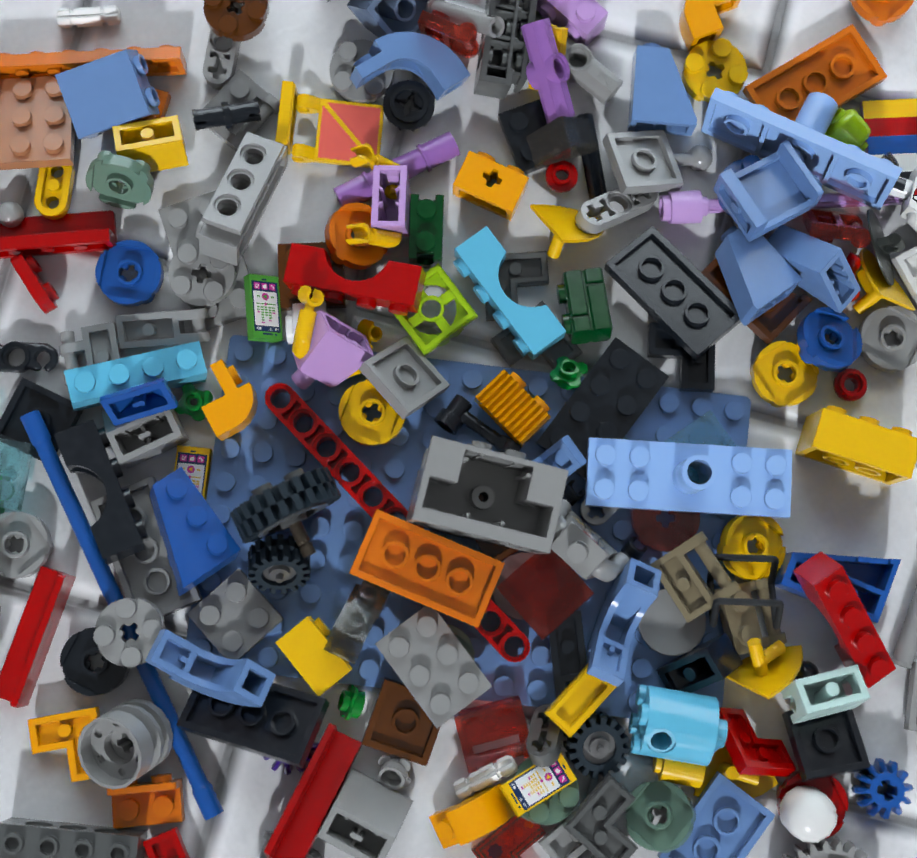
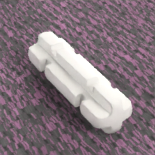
(88, 16)
(485, 777)

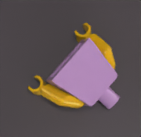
(389, 201)
(326, 346)

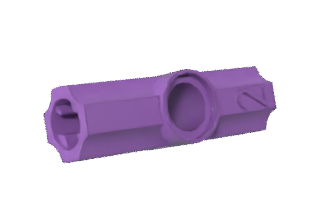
(547, 69)

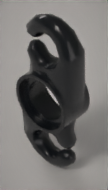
(31, 351)

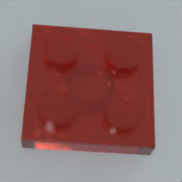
(545, 592)

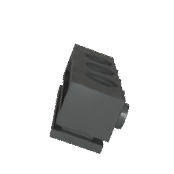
(494, 68)
(68, 840)

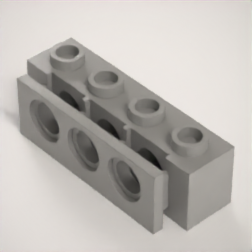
(241, 198)

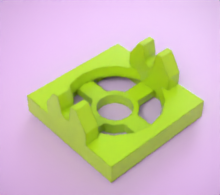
(464, 313)

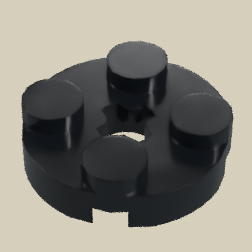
(78, 671)

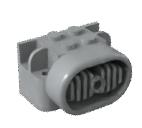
(518, 495)

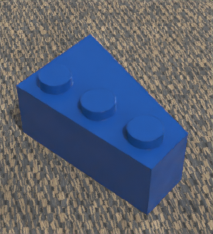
(190, 530)
(869, 577)

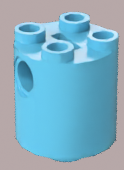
(676, 725)

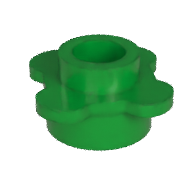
(568, 373)
(189, 394)
(351, 702)

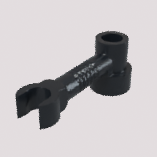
(458, 414)

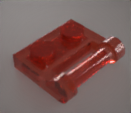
(458, 38)
(836, 225)
(491, 723)

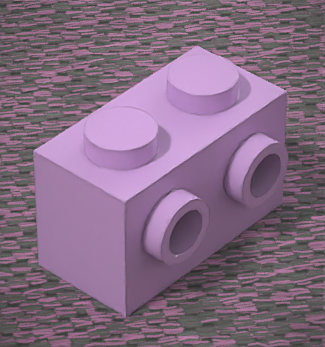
(581, 17)

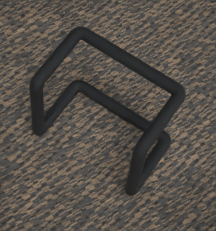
(776, 605)

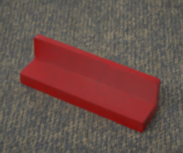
(61, 236)
(34, 635)
(313, 795)

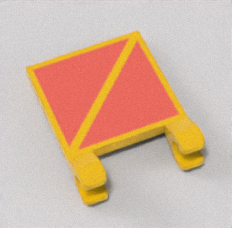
(339, 129)

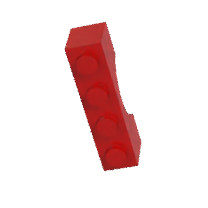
(394, 287)
(834, 595)

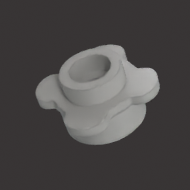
(394, 772)

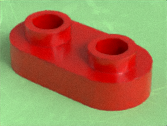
(29, 271)

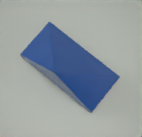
(138, 401)

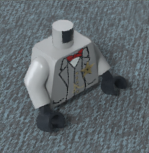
(584, 548)

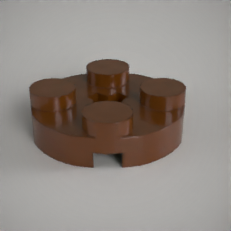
(234, 26)

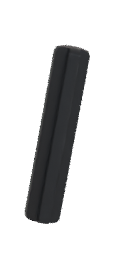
(593, 166)

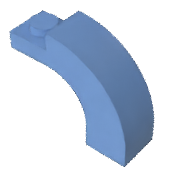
(416, 53)
(618, 620)
(218, 677)

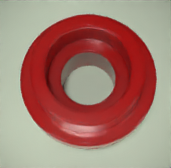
(558, 185)
(858, 380)

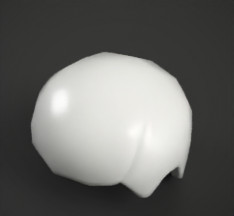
(808, 814)

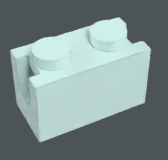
(824, 694)

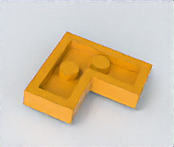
(62, 732)

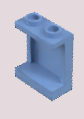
(108, 93)
(769, 191)

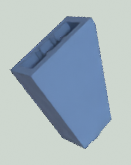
(658, 94)
(820, 265)
(754, 274)

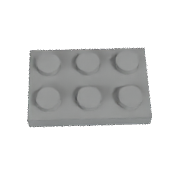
(433, 665)

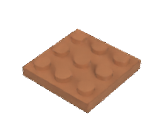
(34, 124)

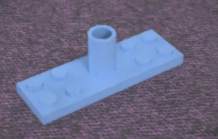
(832, 161)
(656, 478)

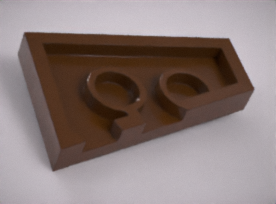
(774, 320)

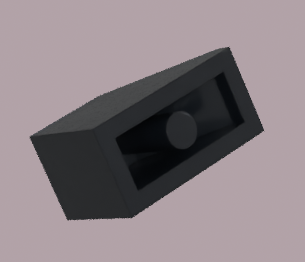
(701, 665)

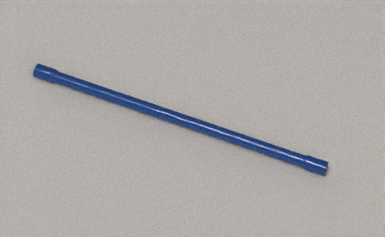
(41, 440)

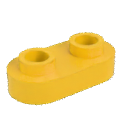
(54, 188)

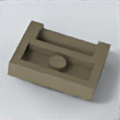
(685, 582)
(742, 621)

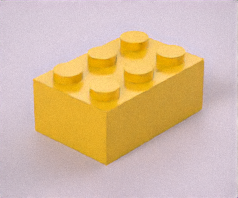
(858, 445)

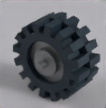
(277, 564)
(597, 746)

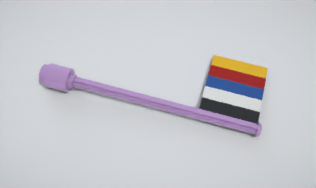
(892, 130)

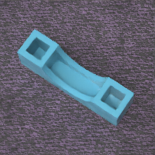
(533, 327)
(175, 364)

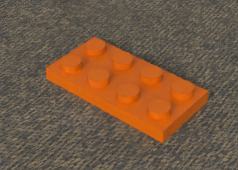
(837, 67)
(427, 568)

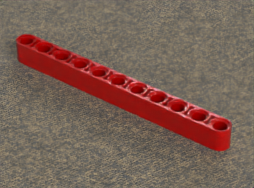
(366, 480)

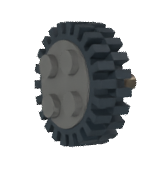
(286, 506)

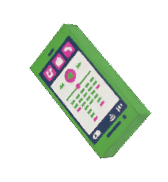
(263, 308)

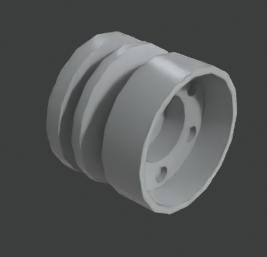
(125, 743)

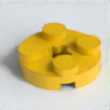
(718, 54)
(777, 391)
(355, 422)
(735, 539)

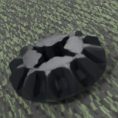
(401, 93)

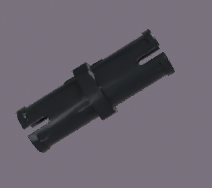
(226, 115)

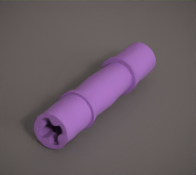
(422, 158)

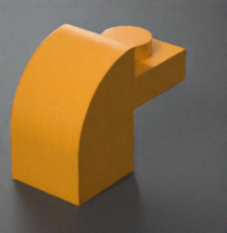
(701, 20)
(236, 408)
(472, 817)

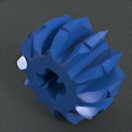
(891, 798)

